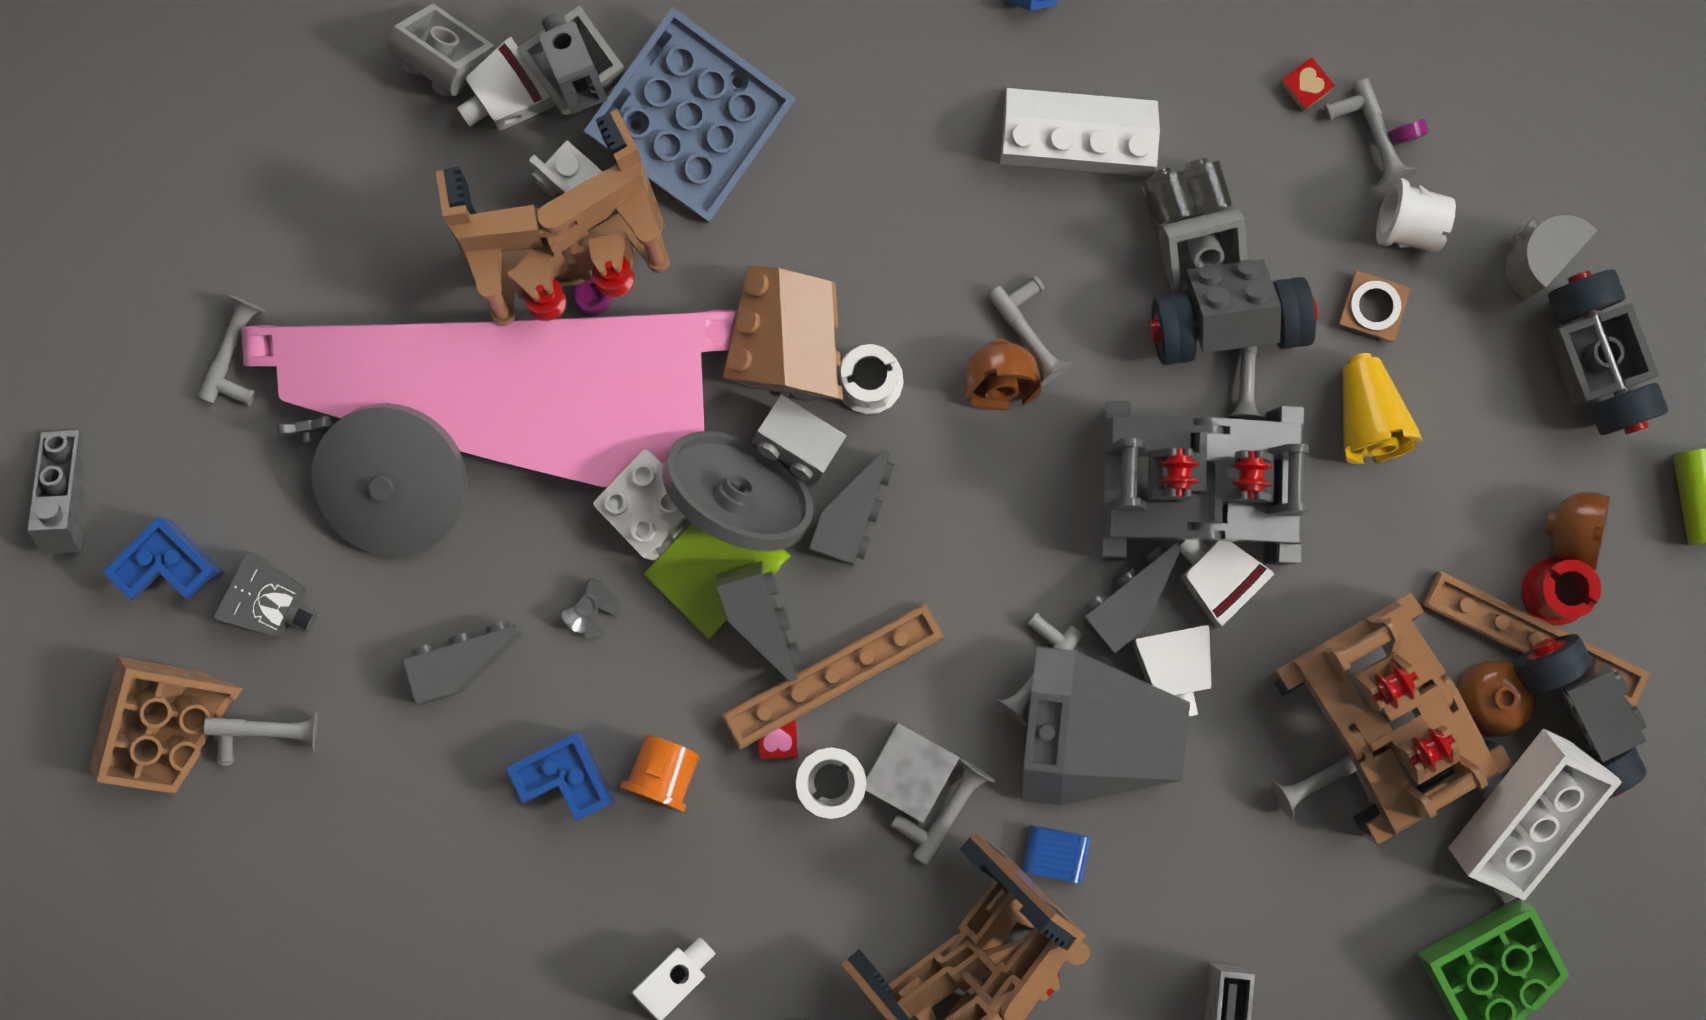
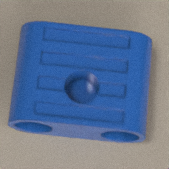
(1056, 854)

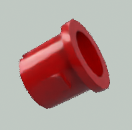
(1540, 596)

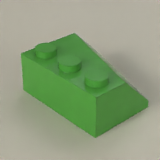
(1495, 966)

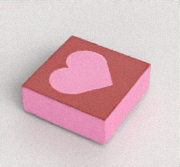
(780, 743)

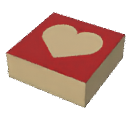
(1307, 84)

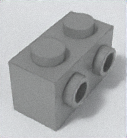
(798, 439)

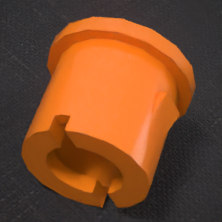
(662, 773)

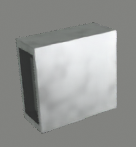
(910, 772)
(1229, 992)

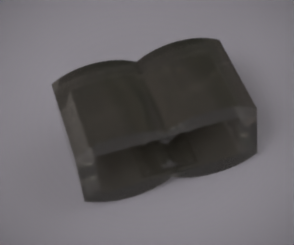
(1186, 193)

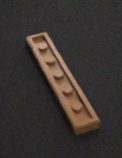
(1513, 626)
(833, 676)

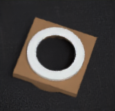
(1354, 320)

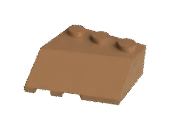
(785, 334)
(156, 724)

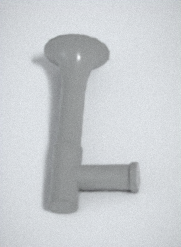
(1366, 100)
(1007, 306)
(214, 380)
(1246, 405)
(1018, 703)
(230, 728)
(1291, 795)
(931, 840)

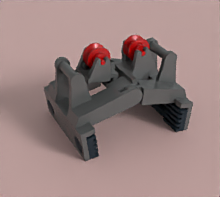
(1251, 465)

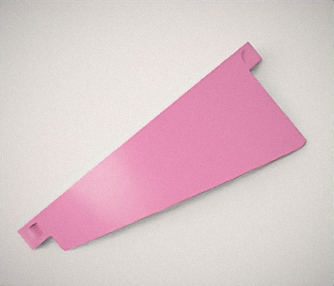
(528, 394)

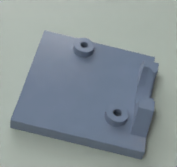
(693, 121)

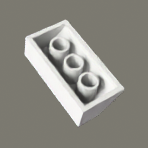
(1080, 132)
(1533, 815)

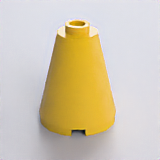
(1374, 413)

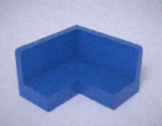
(163, 551)
(569, 767)

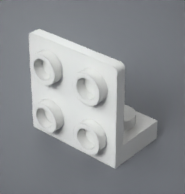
(563, 170)
(641, 507)

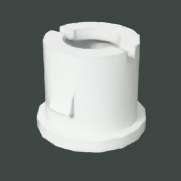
(1414, 217)
(875, 400)
(824, 806)

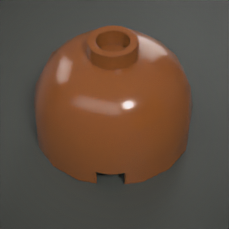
(1001, 375)
(1579, 527)
(1496, 698)

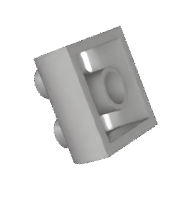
(438, 49)
(605, 61)
(1200, 242)
(1543, 250)

